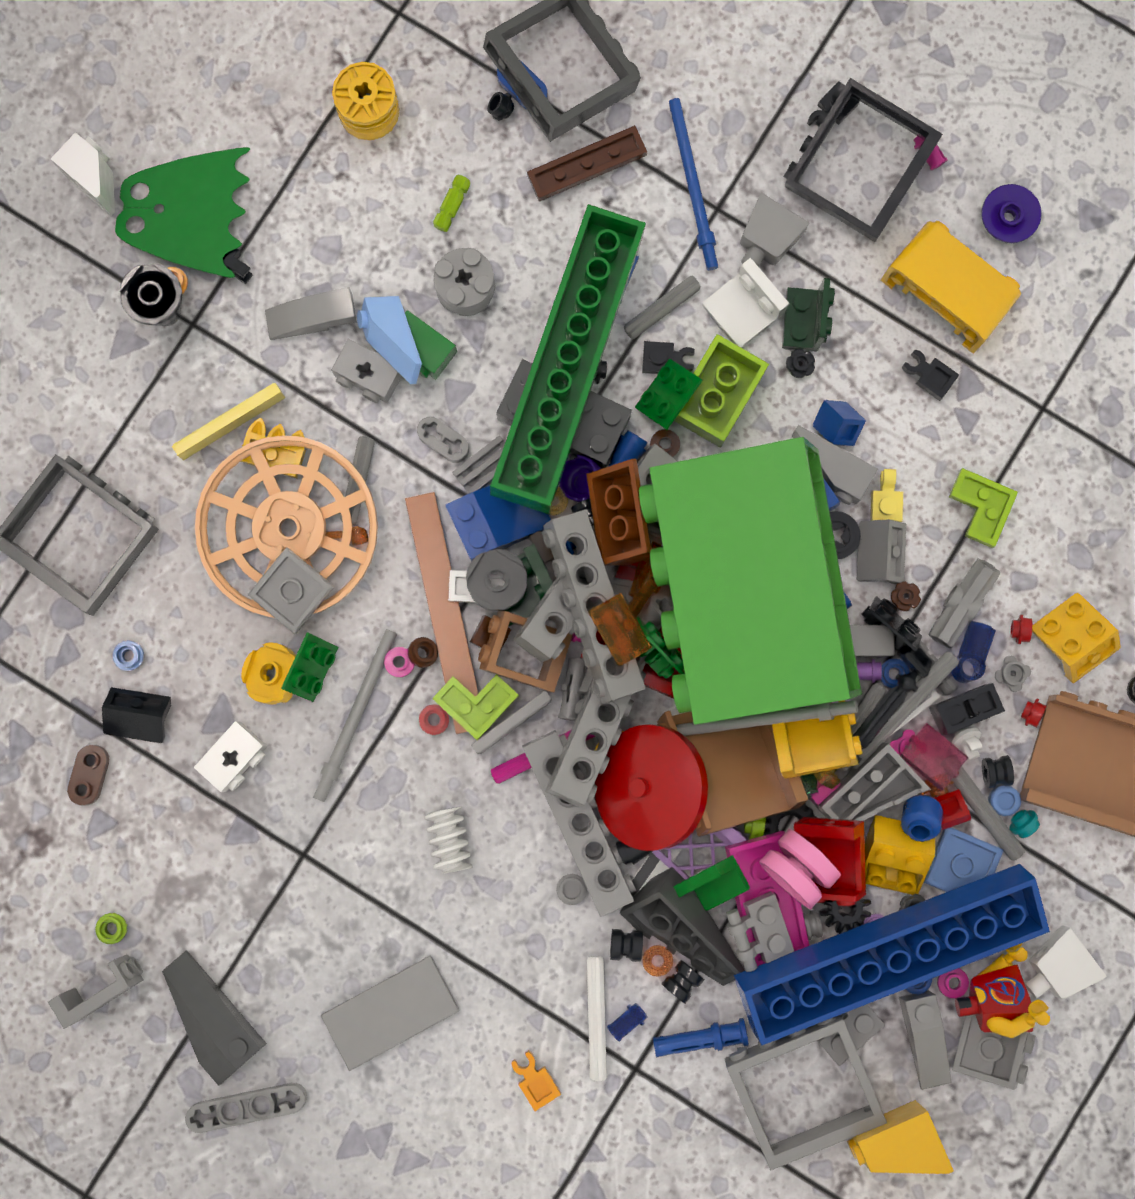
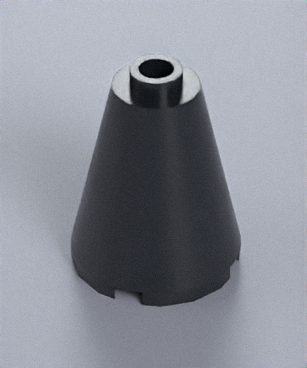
(152, 295)

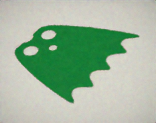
(195, 212)

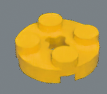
(256, 668)

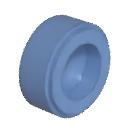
(1005, 800)

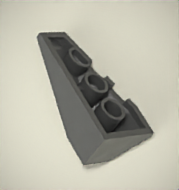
(682, 926)
(213, 1024)

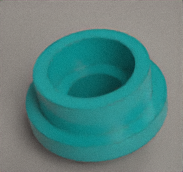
(1024, 823)

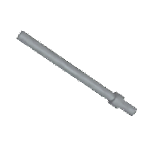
(822, 711)
(331, 769)

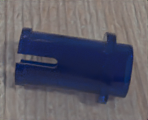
(627, 1021)

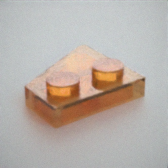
(643, 584)

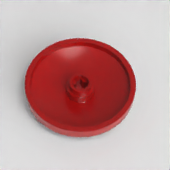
(652, 788)

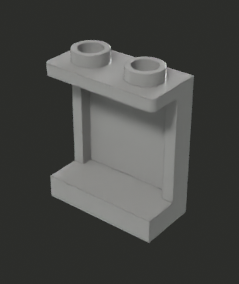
(70, 1006)

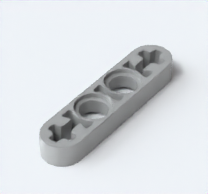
(246, 1109)

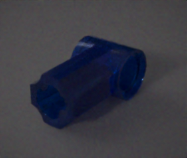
(974, 650)

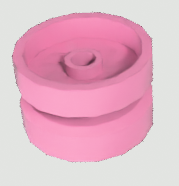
(799, 867)

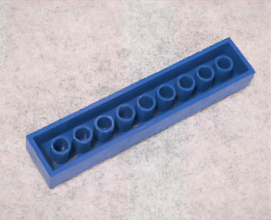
(892, 953)

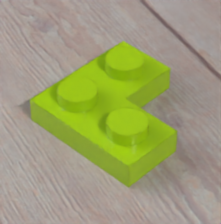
(991, 503)
(477, 712)

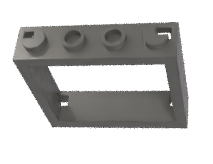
(527, 89)
(30, 503)

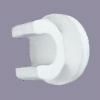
(968, 741)

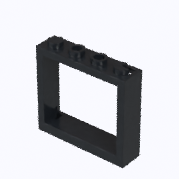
(826, 122)

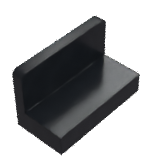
(135, 715)

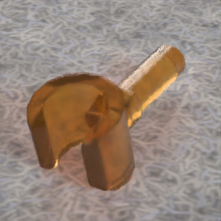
(358, 537)

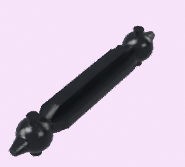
(886, 708)

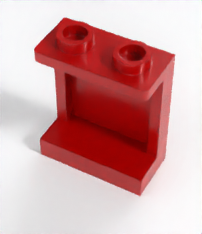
(845, 848)

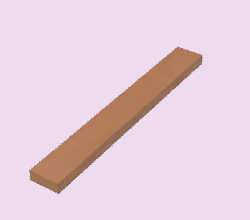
(435, 573)

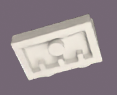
(746, 304)

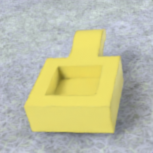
(887, 502)

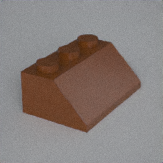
(618, 514)

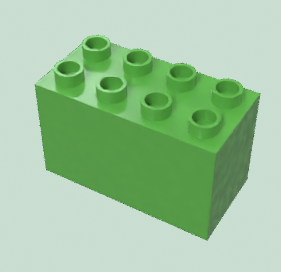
(751, 582)

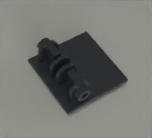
(885, 612)

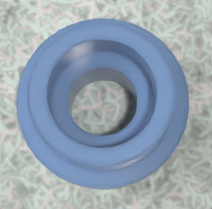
(121, 649)

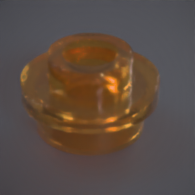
(660, 970)

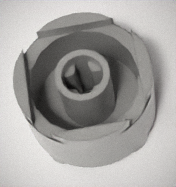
(468, 265)

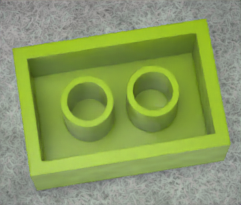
(727, 385)

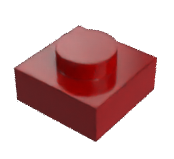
(954, 809)

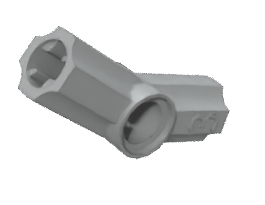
(964, 603)

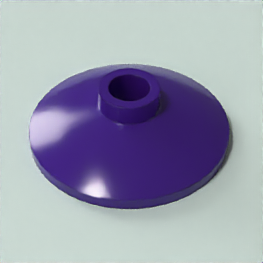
(1016, 201)

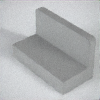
(881, 551)

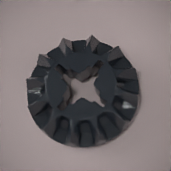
(850, 535)

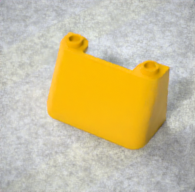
(954, 283)

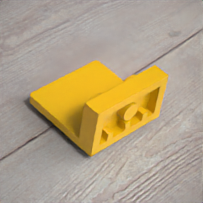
(1078, 636)

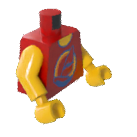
(1001, 998)

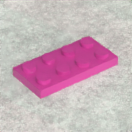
(748, 856)

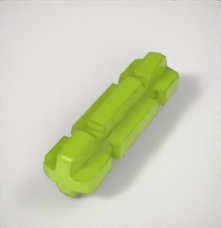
(451, 203)

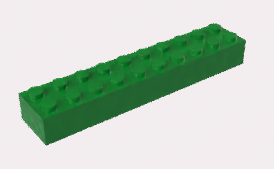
(567, 359)

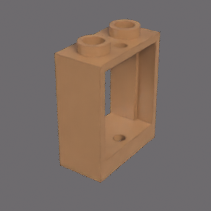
(489, 654)

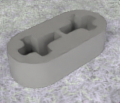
(447, 434)

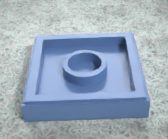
(961, 860)

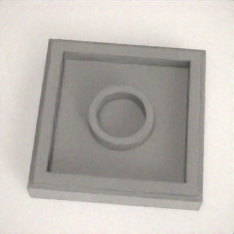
(291, 590)

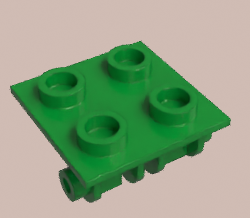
(668, 393)
(659, 656)
(310, 667)

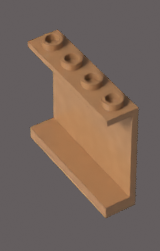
(1084, 763)
(741, 775)

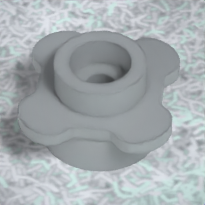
(1011, 664)

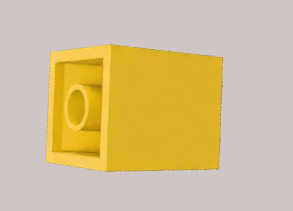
(903, 1144)

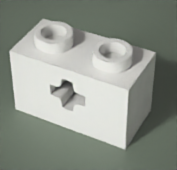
(215, 762)

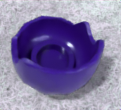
(574, 478)

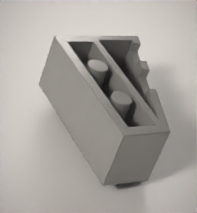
(873, 787)

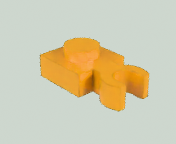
(538, 1084)

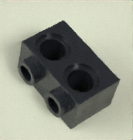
(967, 709)

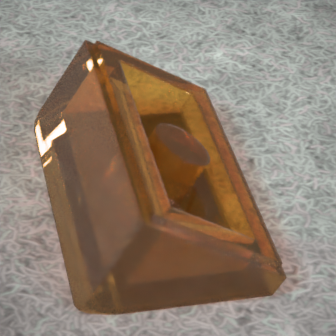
(619, 629)

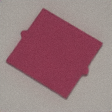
(933, 756)

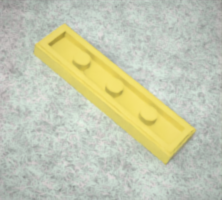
(228, 421)

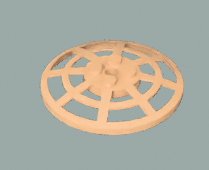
(277, 509)

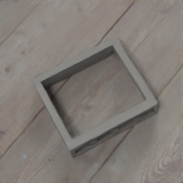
(819, 1136)

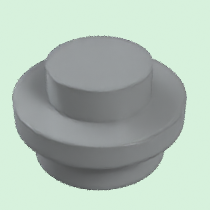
(571, 889)

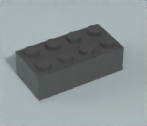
(599, 426)

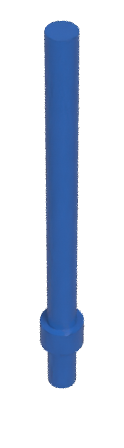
(705, 238)

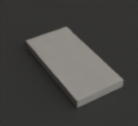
(390, 1013)

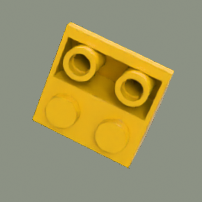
(895, 858)

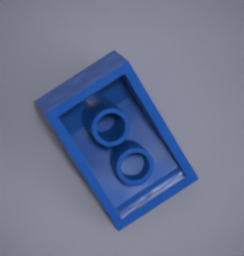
(492, 522)

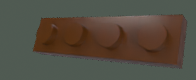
(587, 163)

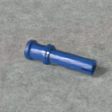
(715, 1037)

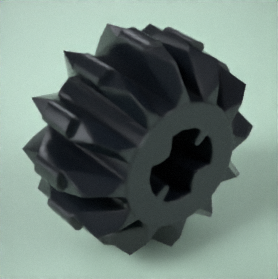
(843, 919)

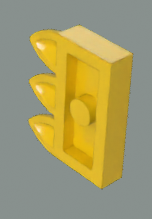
(274, 455)

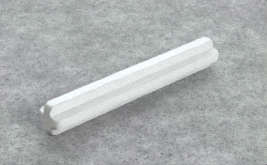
(596, 1018)

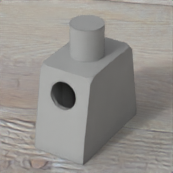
(771, 231)

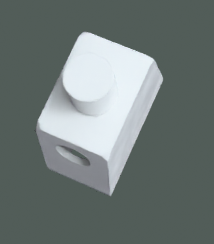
(1063, 966)

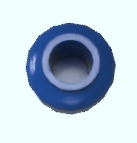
(922, 818)

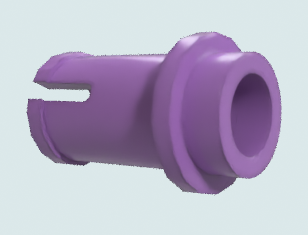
(869, 670)

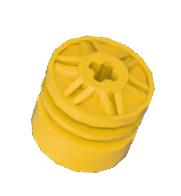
(372, 115)

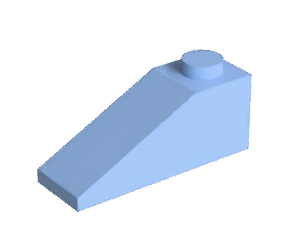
(390, 334)

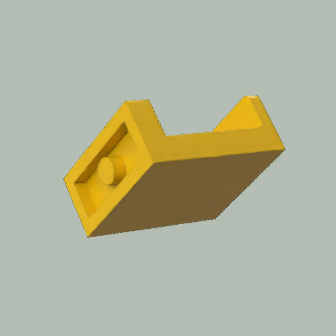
(816, 745)

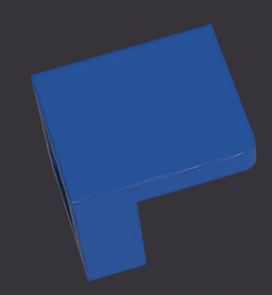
(839, 423)

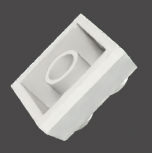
(87, 169)

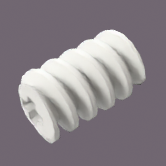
(448, 840)

